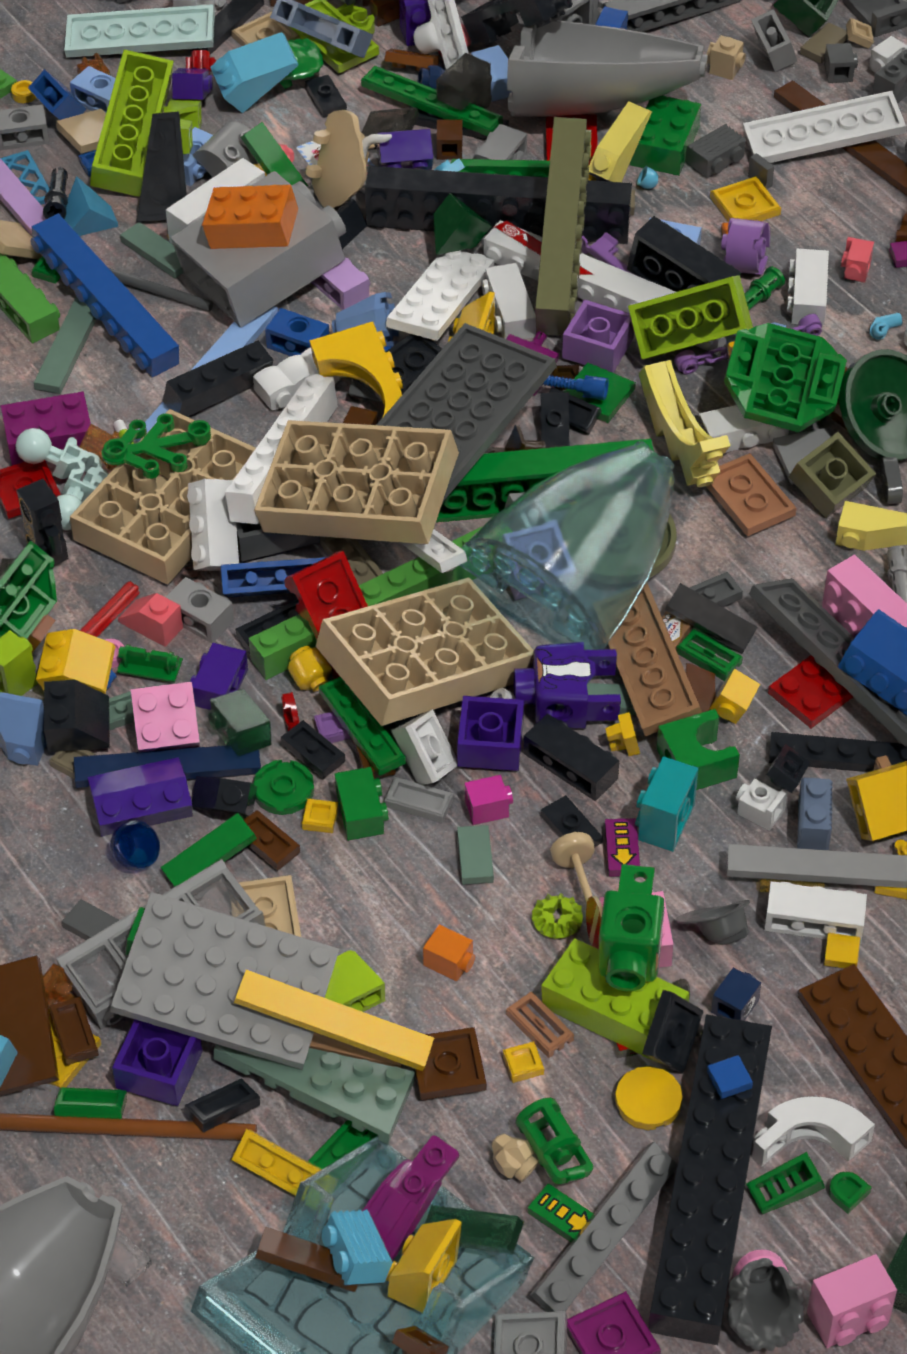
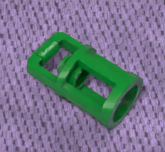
(559, 1149)

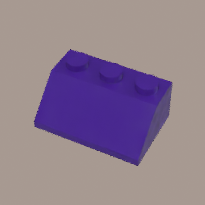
(142, 793)

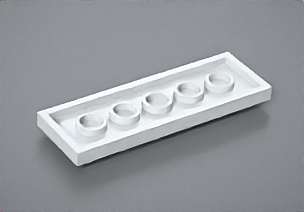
(825, 127)
(439, 294)

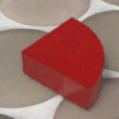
(289, 710)

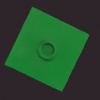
(618, 391)

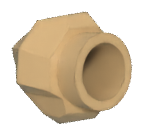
(513, 1157)

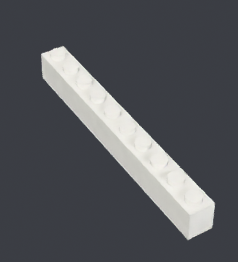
(606, 287)

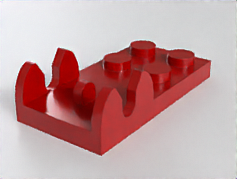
(326, 591)

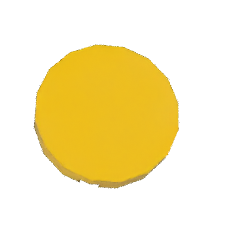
(648, 1097)

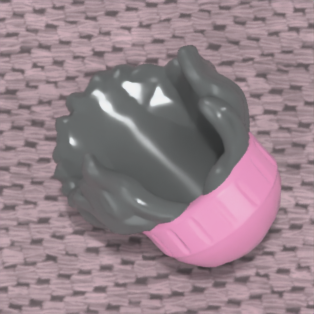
(764, 1301)

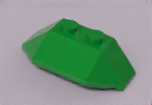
(26, 591)

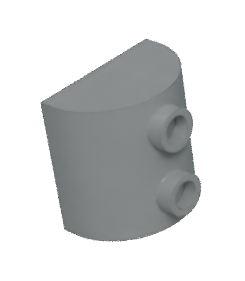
(224, 149)

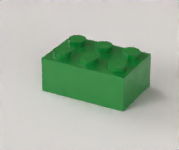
(667, 134)

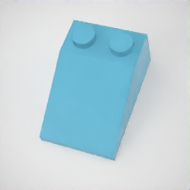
(253, 70)

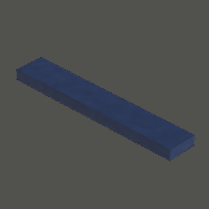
(201, 761)

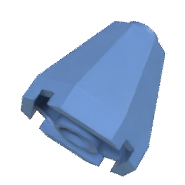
(370, 309)

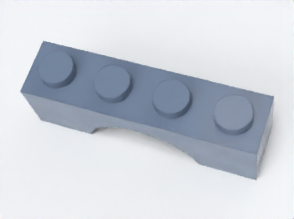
(322, 26)

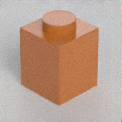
(448, 953)

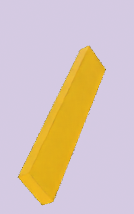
(334, 1020)

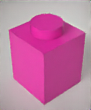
(487, 799)

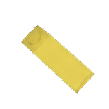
(620, 143)
(870, 527)

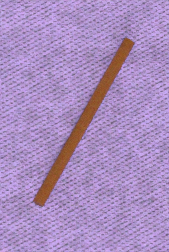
(122, 1126)

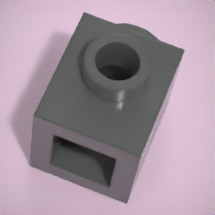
(840, 62)

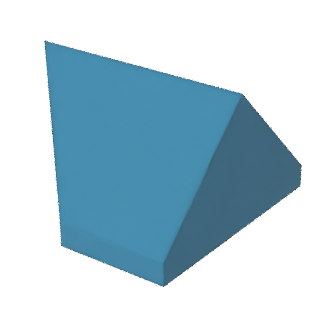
(88, 211)

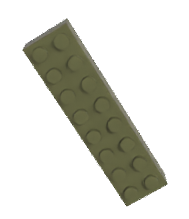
(563, 225)

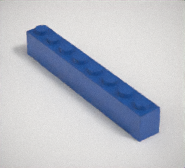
(105, 295)

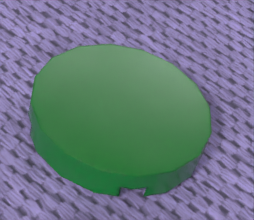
(283, 787)

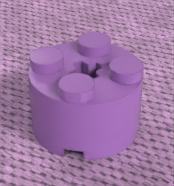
(746, 245)

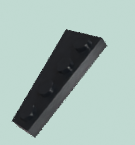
(164, 168)

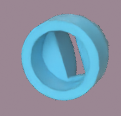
(647, 178)

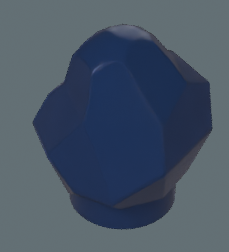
(430, 75)

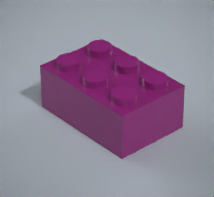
(56, 415)

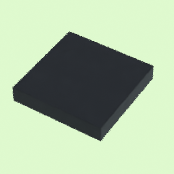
(672, 1031)

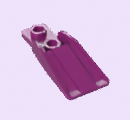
(409, 1192)

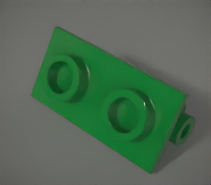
(151, 665)

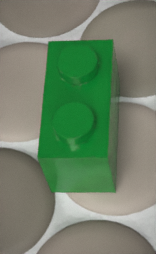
(360, 803)

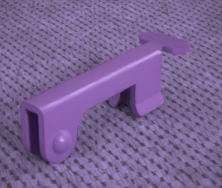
(603, 251)

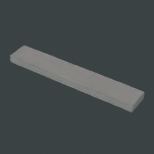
(817, 865)

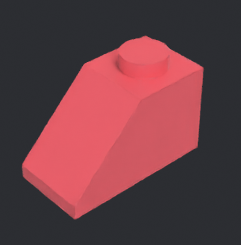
(154, 618)

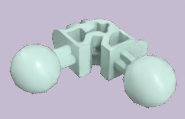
(35, 447)

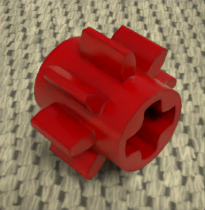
(200, 59)

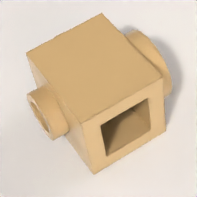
(725, 57)

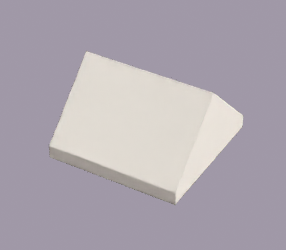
(425, 748)

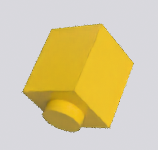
(735, 696)

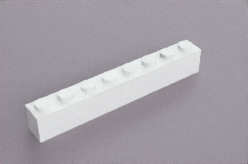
(312, 402)

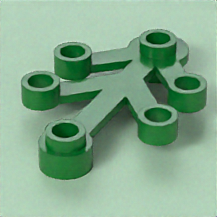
(123, 451)

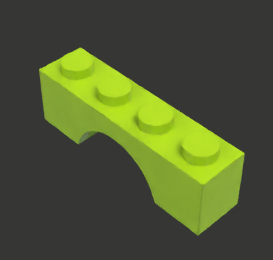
(190, 117)

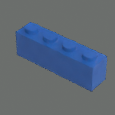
(260, 577)

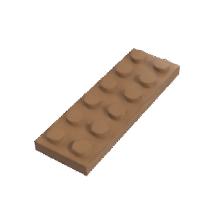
(652, 667)

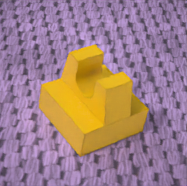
(622, 735)

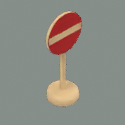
(573, 851)

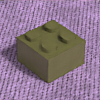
(832, 474)

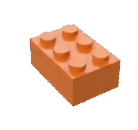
(250, 216)

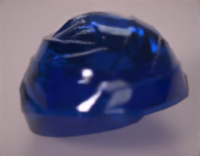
(135, 845)

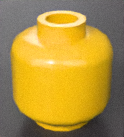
(309, 668)

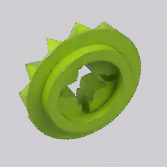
(569, 921)

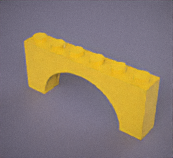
(362, 356)

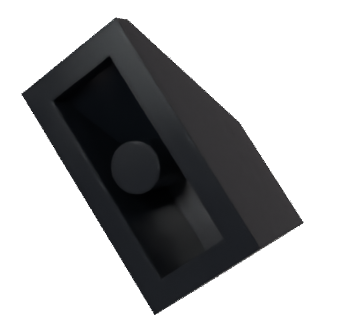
(224, 795)

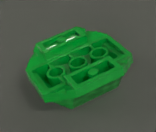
(803, 361)

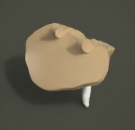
(341, 159)

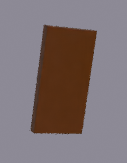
(27, 1025)

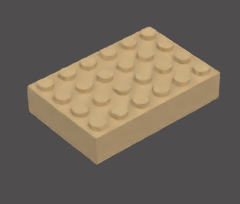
(357, 481)
(149, 519)
(424, 650)

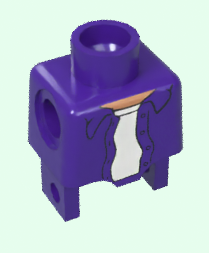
(562, 677)

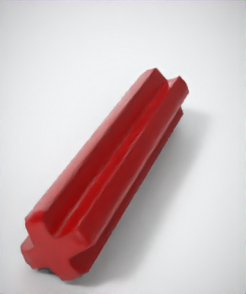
(111, 609)

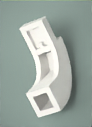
(815, 1119)

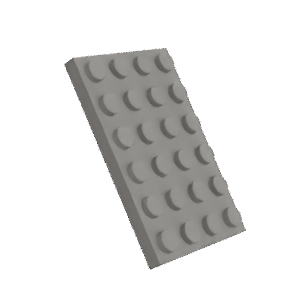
(191, 967)

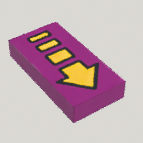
(621, 844)

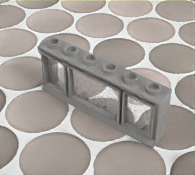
(99, 961)

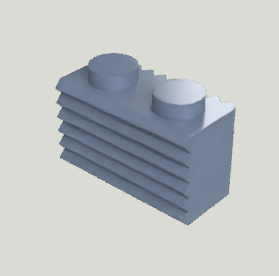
(814, 814)

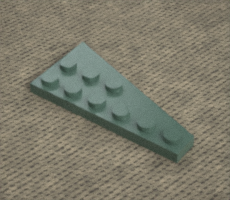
(336, 1085)

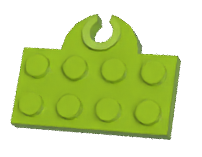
(338, 58)

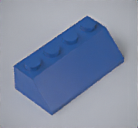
(880, 659)

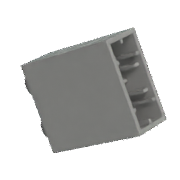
(256, 279)

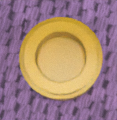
(21, 93)

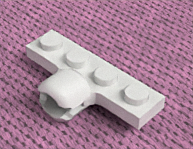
(442, 32)

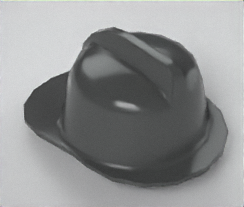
(720, 923)

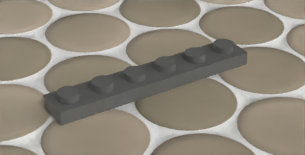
(604, 1229)

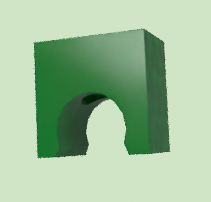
(684, 742)

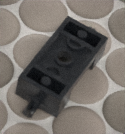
(499, 16)

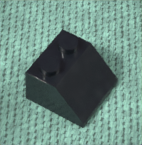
(75, 716)

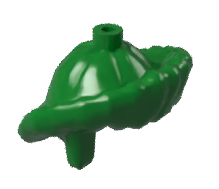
(308, 58)

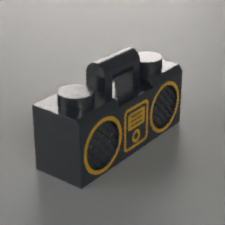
(43, 519)

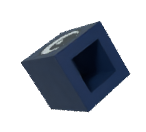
(736, 995)

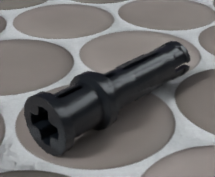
(56, 199)

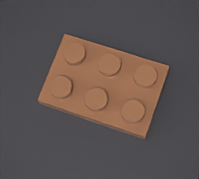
(750, 495)

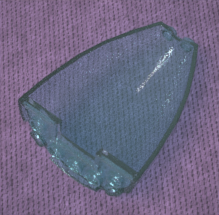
(581, 541)

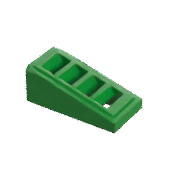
(790, 1168)

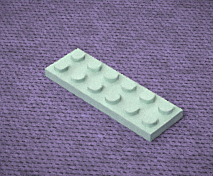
(140, 30)

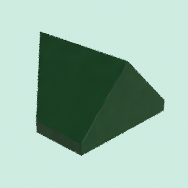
(457, 226)

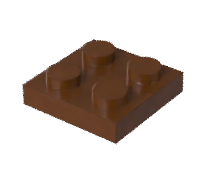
(452, 1065)

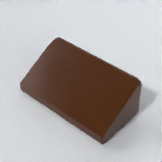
(702, 684)

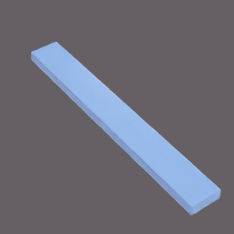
(231, 340)

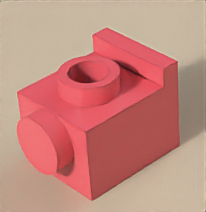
(857, 259)

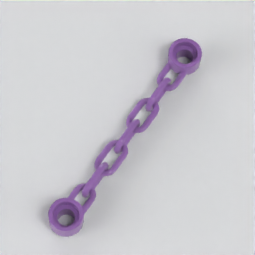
(688, 362)

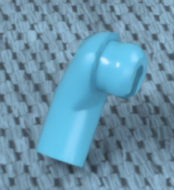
(882, 324)

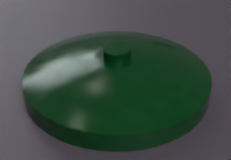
(876, 403)

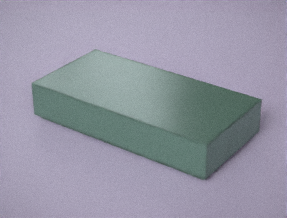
(475, 854)

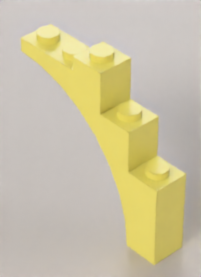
(682, 433)

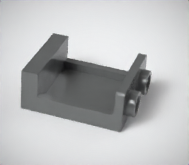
(881, 15)

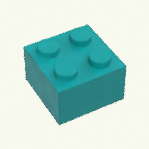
(666, 803)

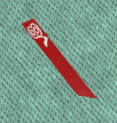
(527, 240)

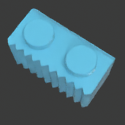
(356, 1247)

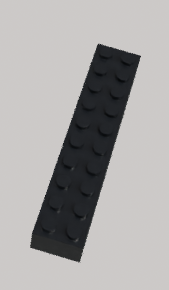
(411, 196)
(709, 1187)

